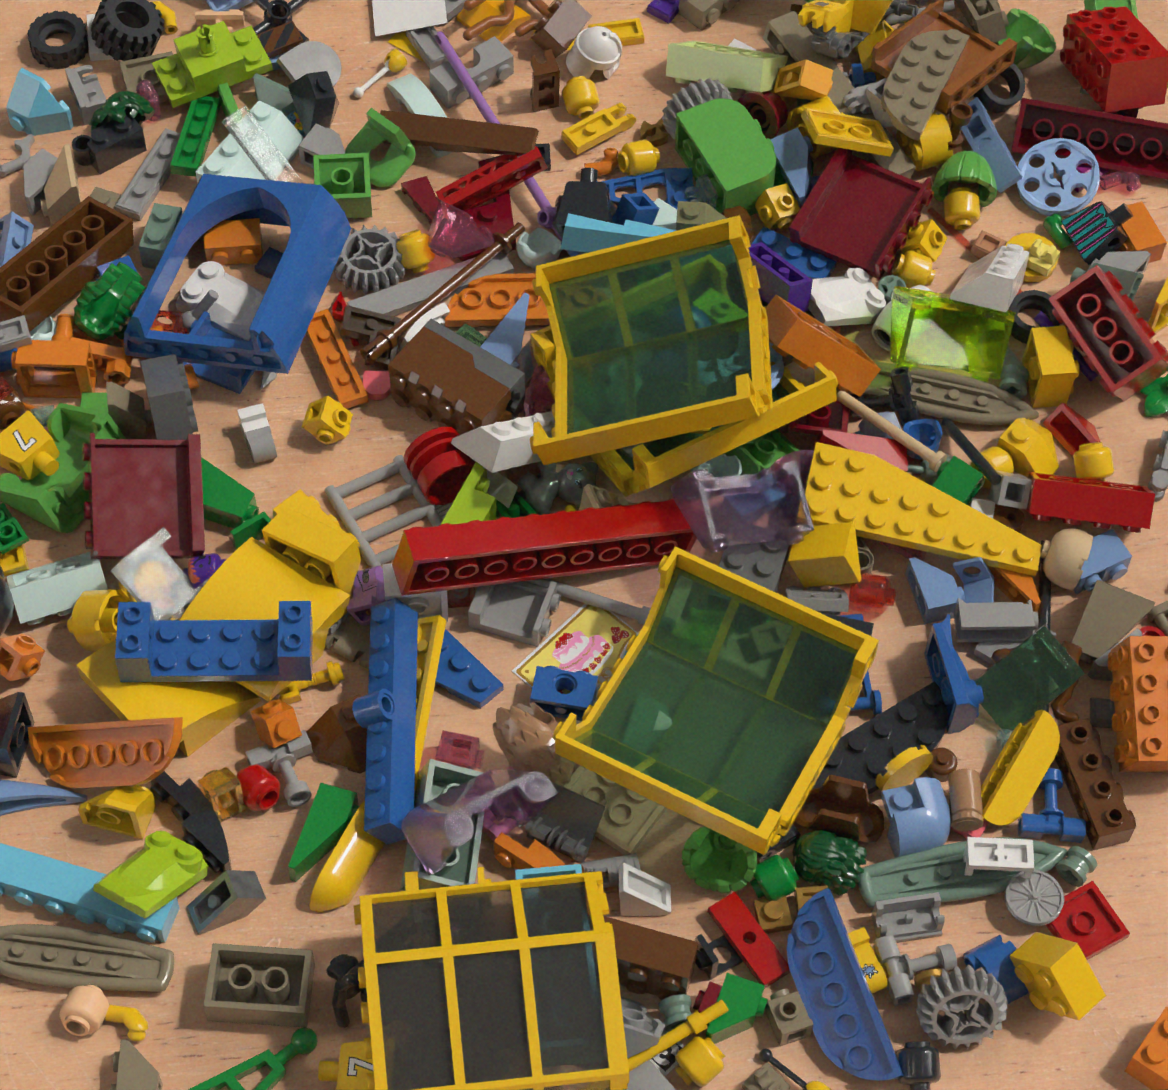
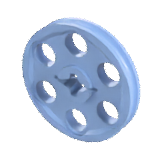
(1066, 169)

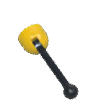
(767, 1056)

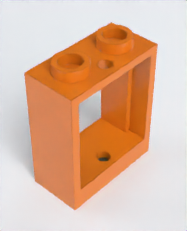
(55, 382)

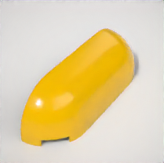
(1019, 769)
(346, 866)

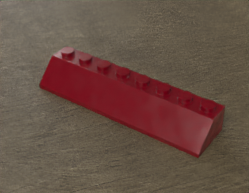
(1114, 139)

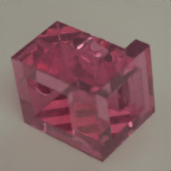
(455, 746)

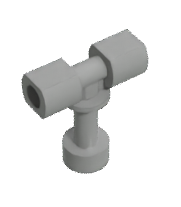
(282, 760)
(901, 967)

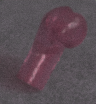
(1118, 178)

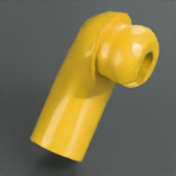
(131, 1018)

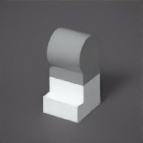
(257, 433)

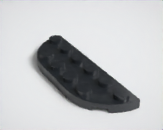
(871, 746)

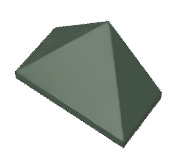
(273, 94)

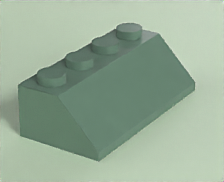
(461, 866)

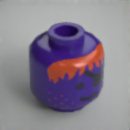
(202, 568)

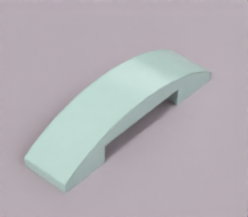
(417, 100)

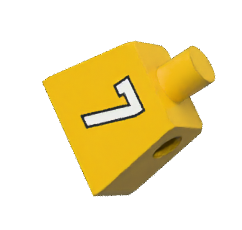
(28, 448)
(350, 1070)

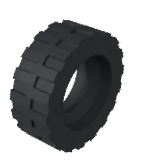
(62, 55)

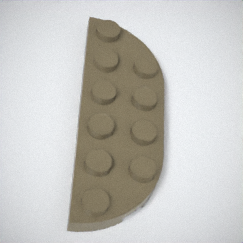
(919, 77)

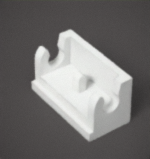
(999, 855)

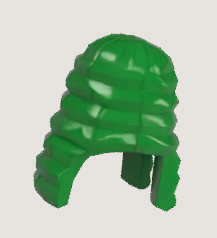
(107, 303)

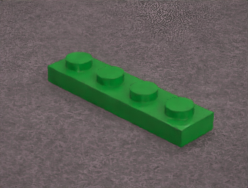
(195, 136)

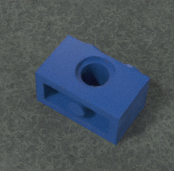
(551, 679)

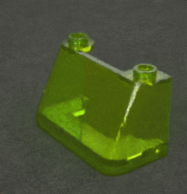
(947, 333)

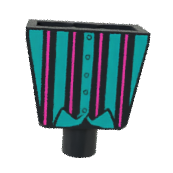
(1097, 230)

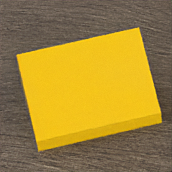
(827, 556)

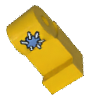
(870, 966)

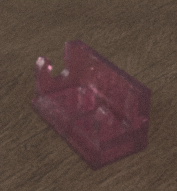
(538, 395)

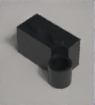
(110, 144)

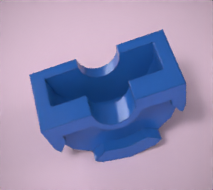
(995, 959)

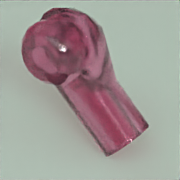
(146, 89)

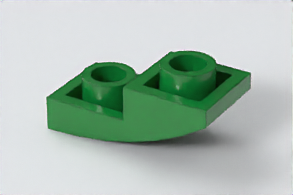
(10, 531)

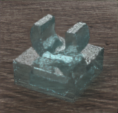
(703, 191)

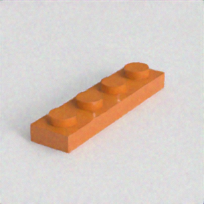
(335, 360)

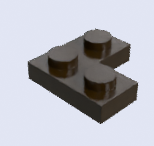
(364, 325)

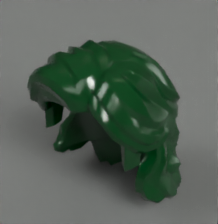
(118, 105)
(829, 859)

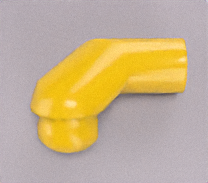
(169, 17)

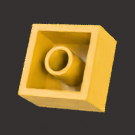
(1050, 366)
(1057, 976)

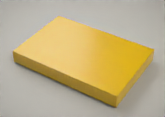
(847, 132)

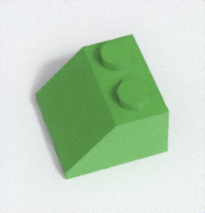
(346, 180)

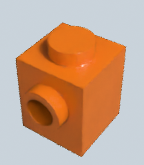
(276, 723)

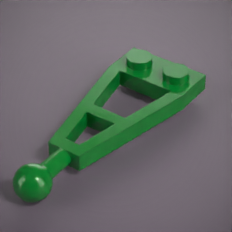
(302, 1042)

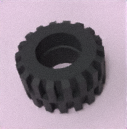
(127, 28)

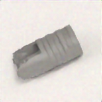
(610, 867)

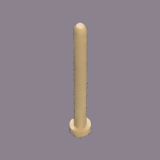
(935, 459)

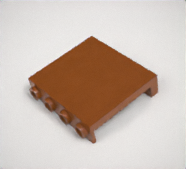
(976, 67)

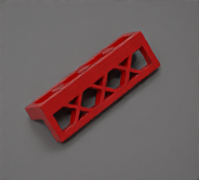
(495, 182)

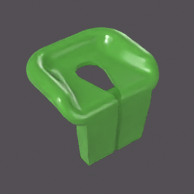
(399, 155)

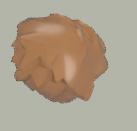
(528, 744)

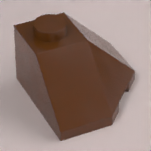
(339, 737)

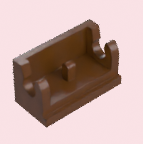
(545, 83)

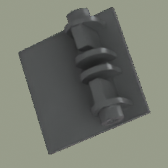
(567, 823)

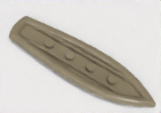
(956, 397)
(82, 957)

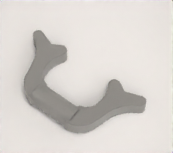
(17, 164)

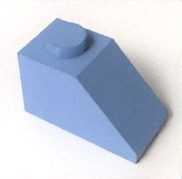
(933, 590)

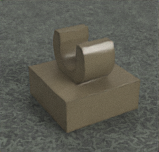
(765, 1079)

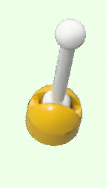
(393, 62)

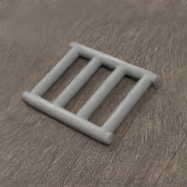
(349, 516)

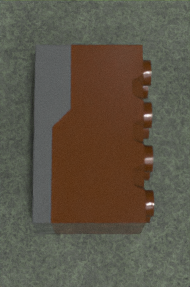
(455, 381)

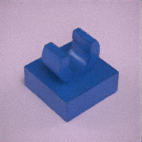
(859, 78)

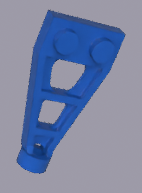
(673, 179)

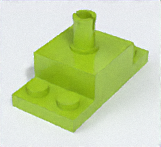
(210, 59)
(473, 499)

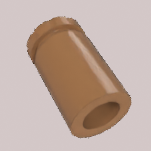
(965, 800)

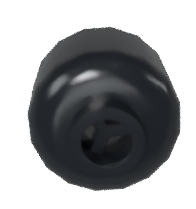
(919, 1065)

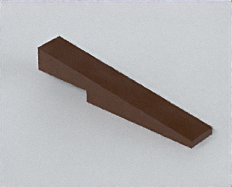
(463, 135)

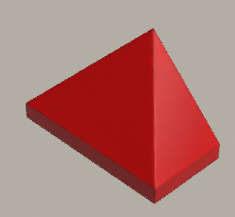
(1070, 428)

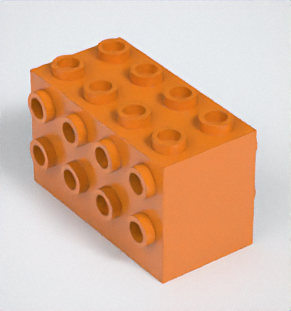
(1140, 703)

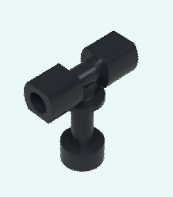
(898, 397)

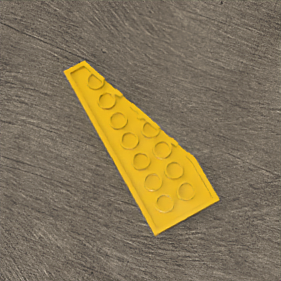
(908, 512)

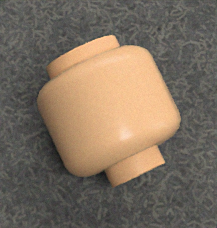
(84, 1010)

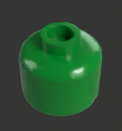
(774, 878)

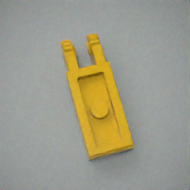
(597, 128)

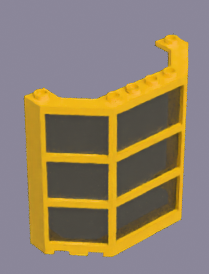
(493, 987)

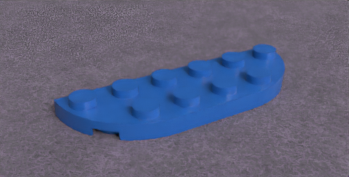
(838, 993)

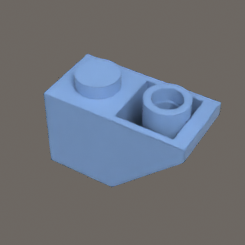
(1106, 561)

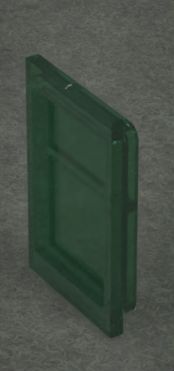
(1027, 679)

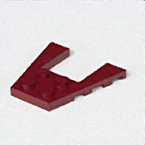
(494, 216)

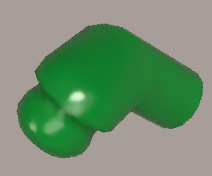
(1054, 227)

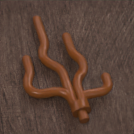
(501, 20)

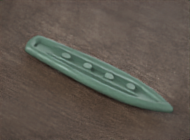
(944, 872)

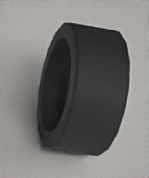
(1017, 88)
(1030, 300)

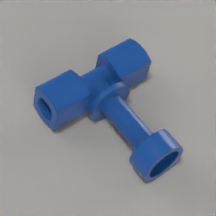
(1051, 819)

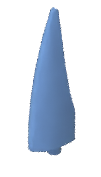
(23, 796)

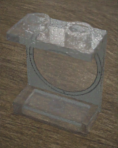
(155, 578)

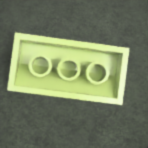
(729, 65)

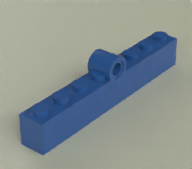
(390, 719)

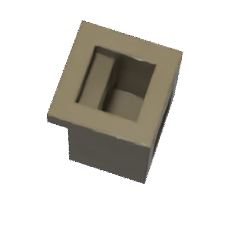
(788, 1027)

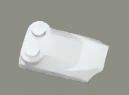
(846, 299)
(236, 300)

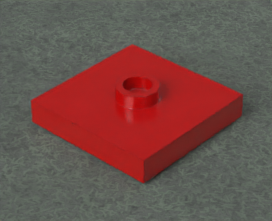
(1089, 921)

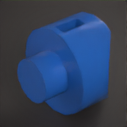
(926, 432)

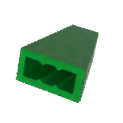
(225, 499)

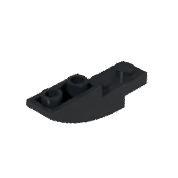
(197, 818)

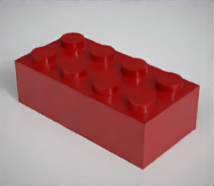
(1090, 501)

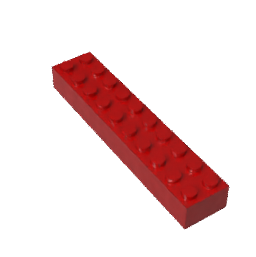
(539, 546)

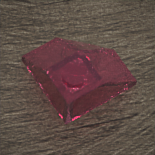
(456, 233)

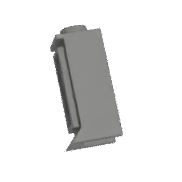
(994, 621)

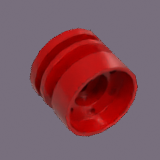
(438, 465)

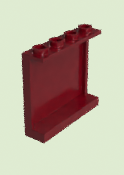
(860, 213)
(141, 489)

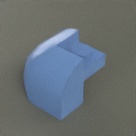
(917, 816)

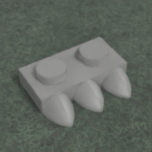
(830, 601)

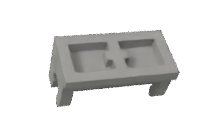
(85, 91)
(909, 917)

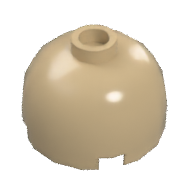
(1066, 556)

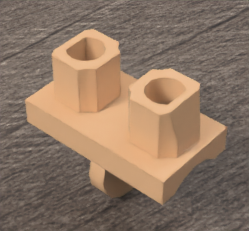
(233, 18)

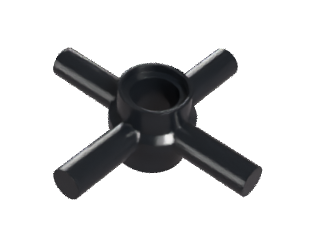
(278, 13)

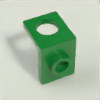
(248, 529)

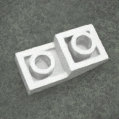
(437, 313)

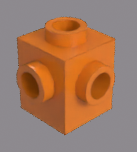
(19, 657)

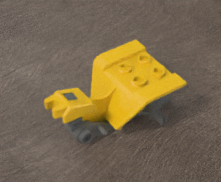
(845, 23)

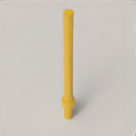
(695, 1023)

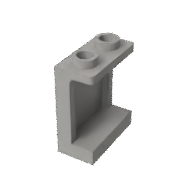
(514, 610)

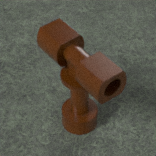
(959, 116)

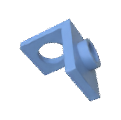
(978, 586)

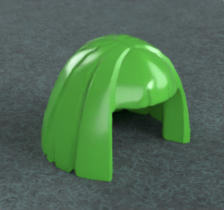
(1033, 38)
(966, 168)
(718, 861)

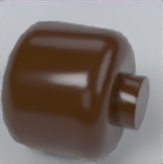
(942, 764)

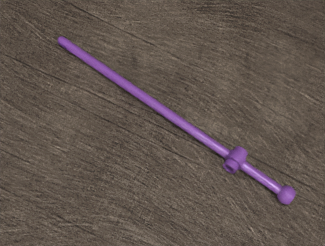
(547, 212)

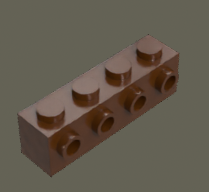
(1092, 785)

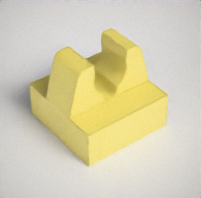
(1042, 257)

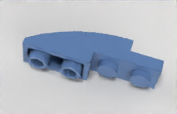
(986, 141)

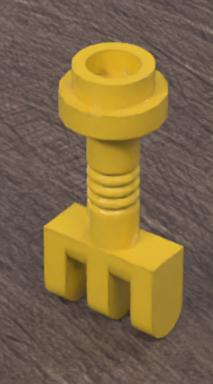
(291, 693)

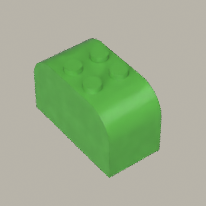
(729, 148)

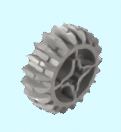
(690, 97)
(365, 260)
(959, 997)

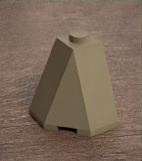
(1108, 619)

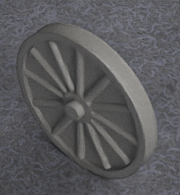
(1034, 899)

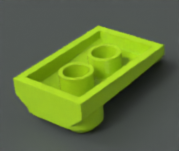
(154, 874)

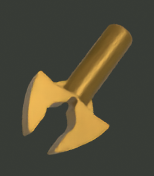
(648, 130)

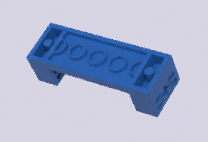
(214, 648)

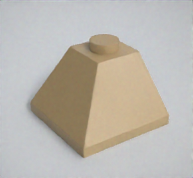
(62, 187)

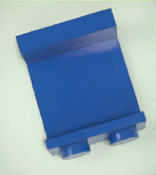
(226, 377)

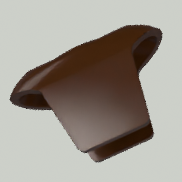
(857, 815)

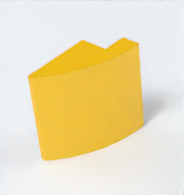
(251, 588)
(203, 705)

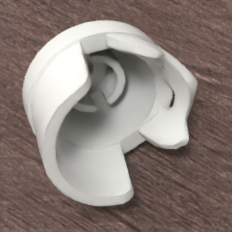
(594, 50)

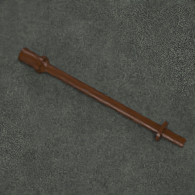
(387, 339)

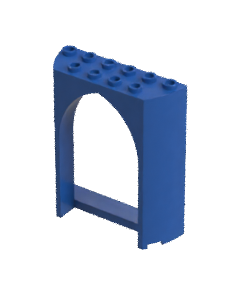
(295, 290)

